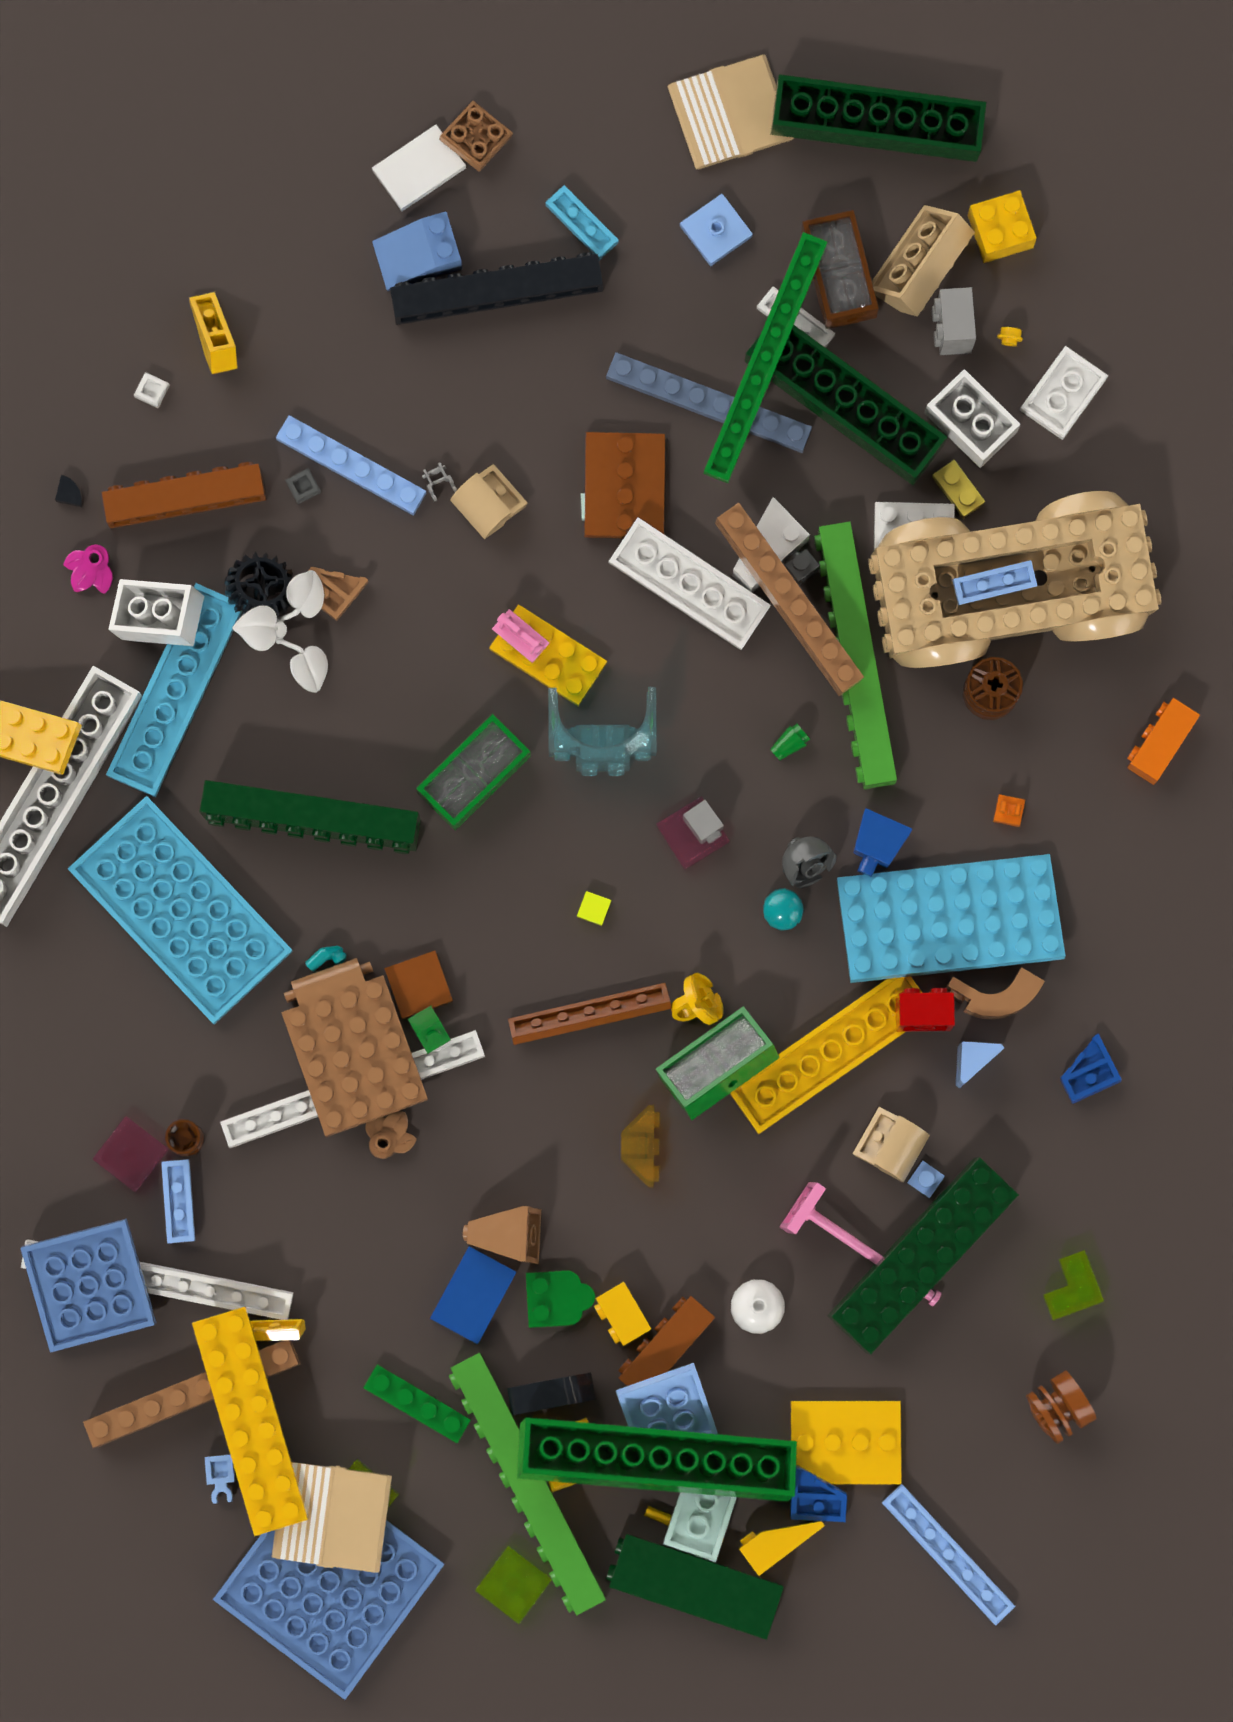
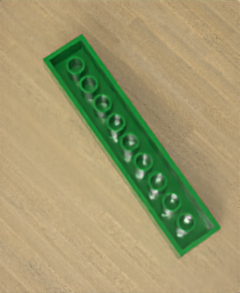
(656, 1459)

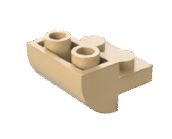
(488, 501)
(891, 1144)

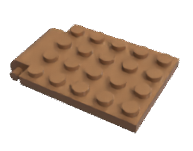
(351, 1047)

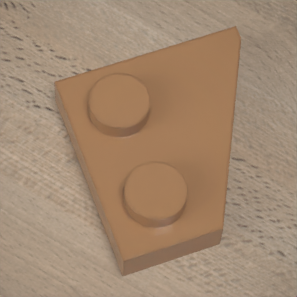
(339, 591)

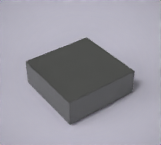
(303, 486)

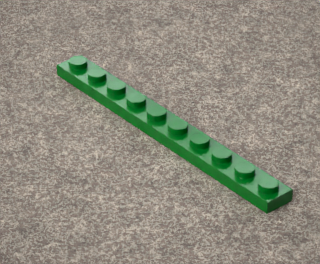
(765, 357)

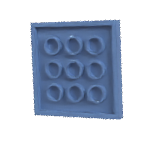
(88, 1285)

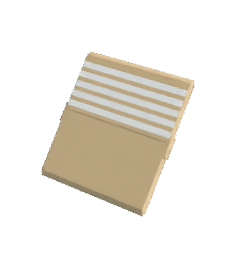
(727, 111)
(343, 1521)

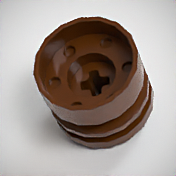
(978, 693)

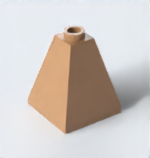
(508, 1233)

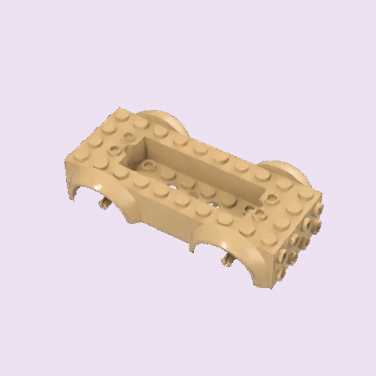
(1084, 543)

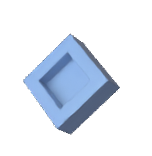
(926, 1179)

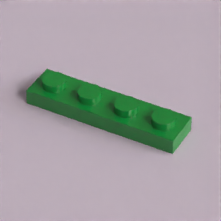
(417, 1403)

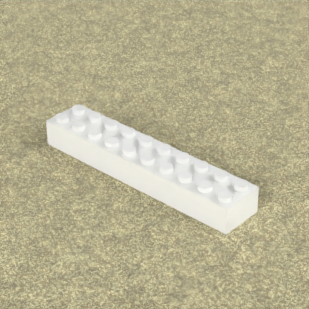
(51, 799)

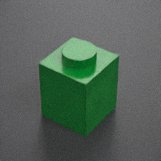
(429, 1029)

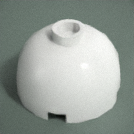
(757, 1306)

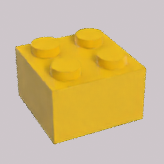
(1002, 226)

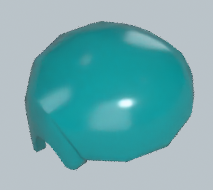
(783, 909)

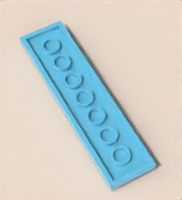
(173, 698)

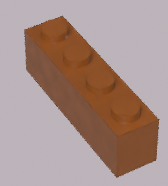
(669, 1344)

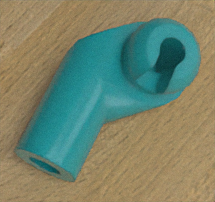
(326, 953)

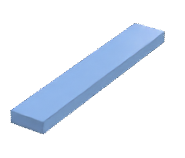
(948, 1554)

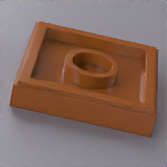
(418, 984)

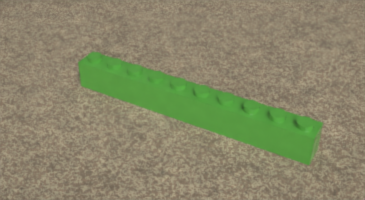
(853, 632)
(531, 1496)

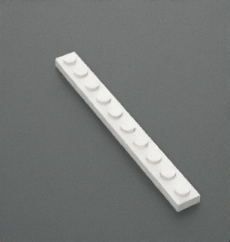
(301, 1106)
(213, 1290)

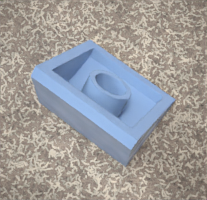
(972, 1058)

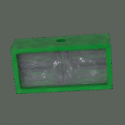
(474, 772)
(717, 1063)

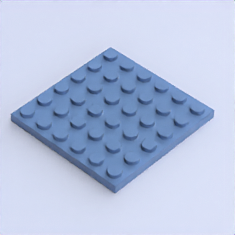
(329, 1617)

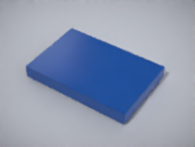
(473, 1295)

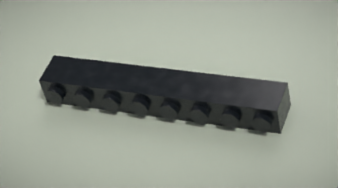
(496, 288)

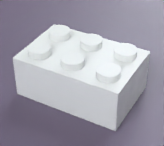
(972, 418)
(156, 612)

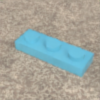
(581, 222)

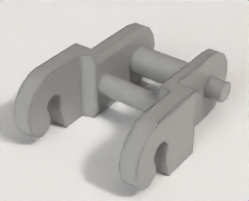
(430, 486)

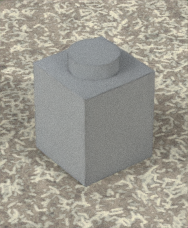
(703, 823)

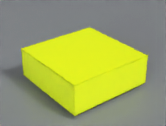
(594, 908)

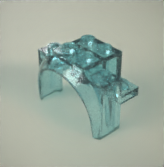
(602, 746)

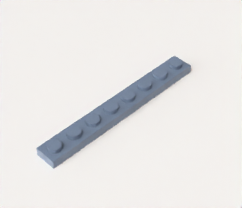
(704, 400)

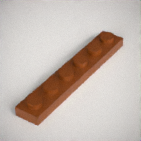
(589, 1013)

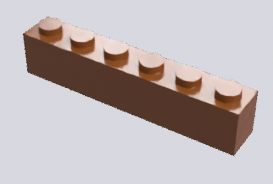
(183, 495)

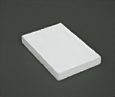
(418, 168)
(1063, 392)

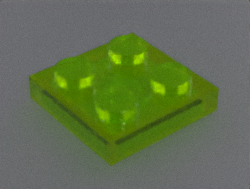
(513, 1584)

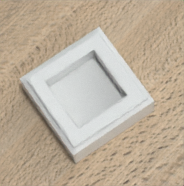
(151, 390)

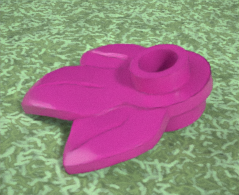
(87, 572)

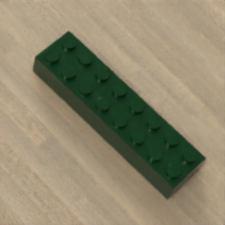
(878, 118)
(855, 406)
(310, 816)
(923, 1255)

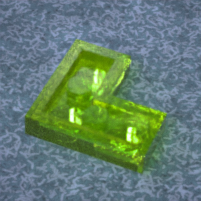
(1081, 1288)

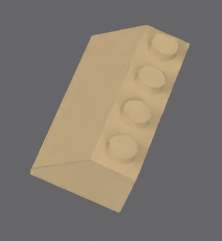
(922, 259)

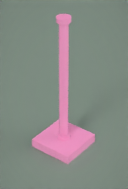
(805, 1209)

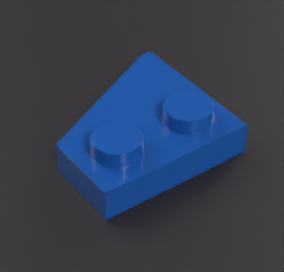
(817, 1499)

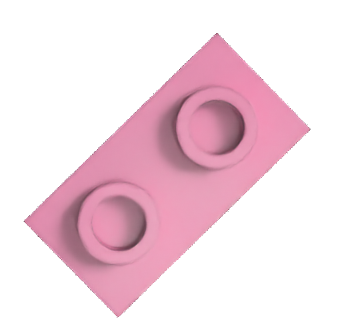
(520, 635)

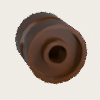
(184, 1138)

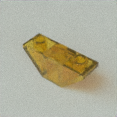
(640, 1146)

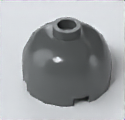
(806, 859)

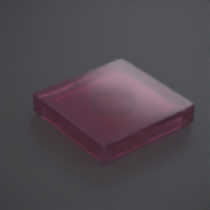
(682, 840)
(130, 1154)

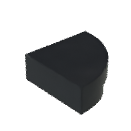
(68, 492)

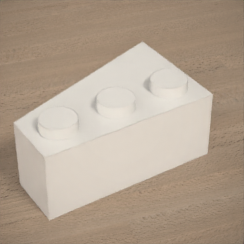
(783, 536)

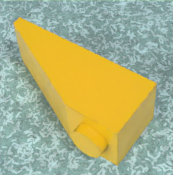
(214, 333)
(770, 1546)

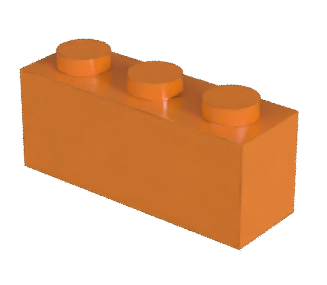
(1162, 740)

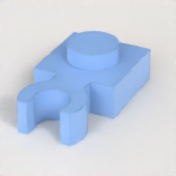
(220, 1472)

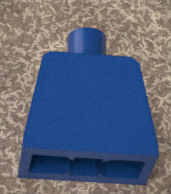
(878, 841)

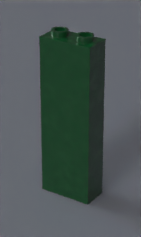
(694, 1586)

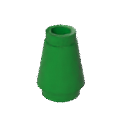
(790, 741)

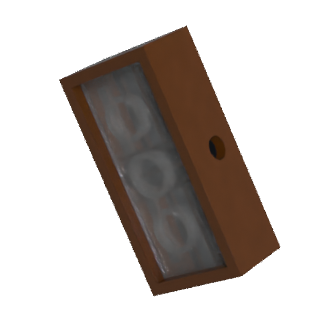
(843, 273)

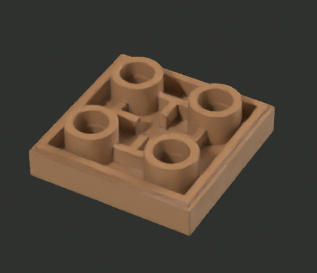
(476, 136)

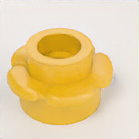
(1010, 336)

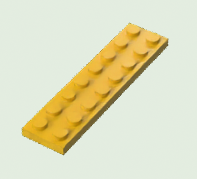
(822, 1056)
(250, 1421)

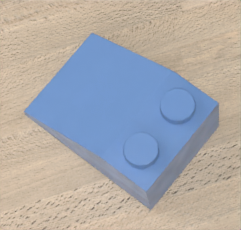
(418, 251)

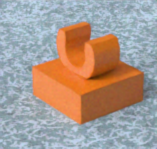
(1009, 810)

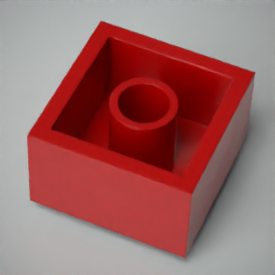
(925, 1010)

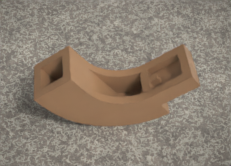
(999, 1005)

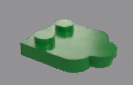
(556, 1298)

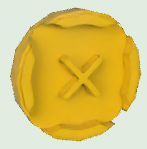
(698, 1001)

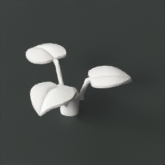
(262, 628)

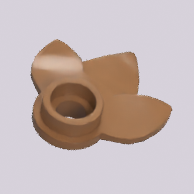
(393, 1132)

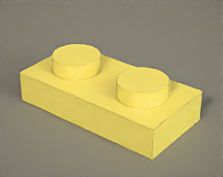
(958, 489)

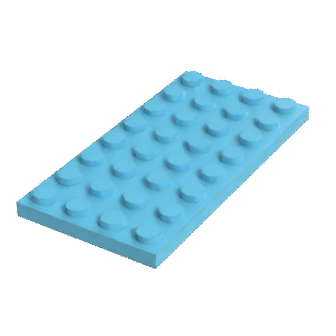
(180, 910)
(950, 918)

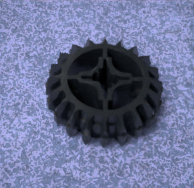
(270, 578)

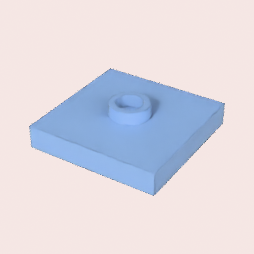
(716, 229)

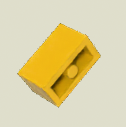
(622, 1314)

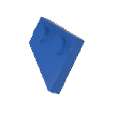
(1090, 1072)

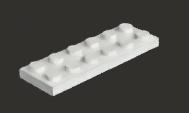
(689, 583)

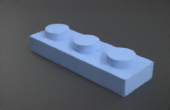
(994, 582)
(178, 1201)

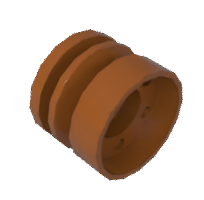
(1061, 1406)

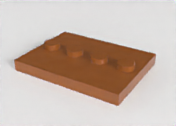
(623, 482)

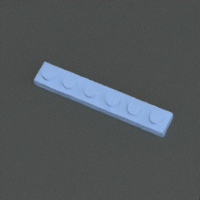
(351, 465)

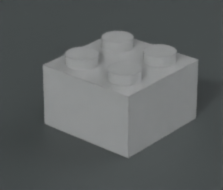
(955, 321)

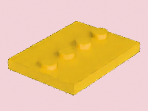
(848, 1440)

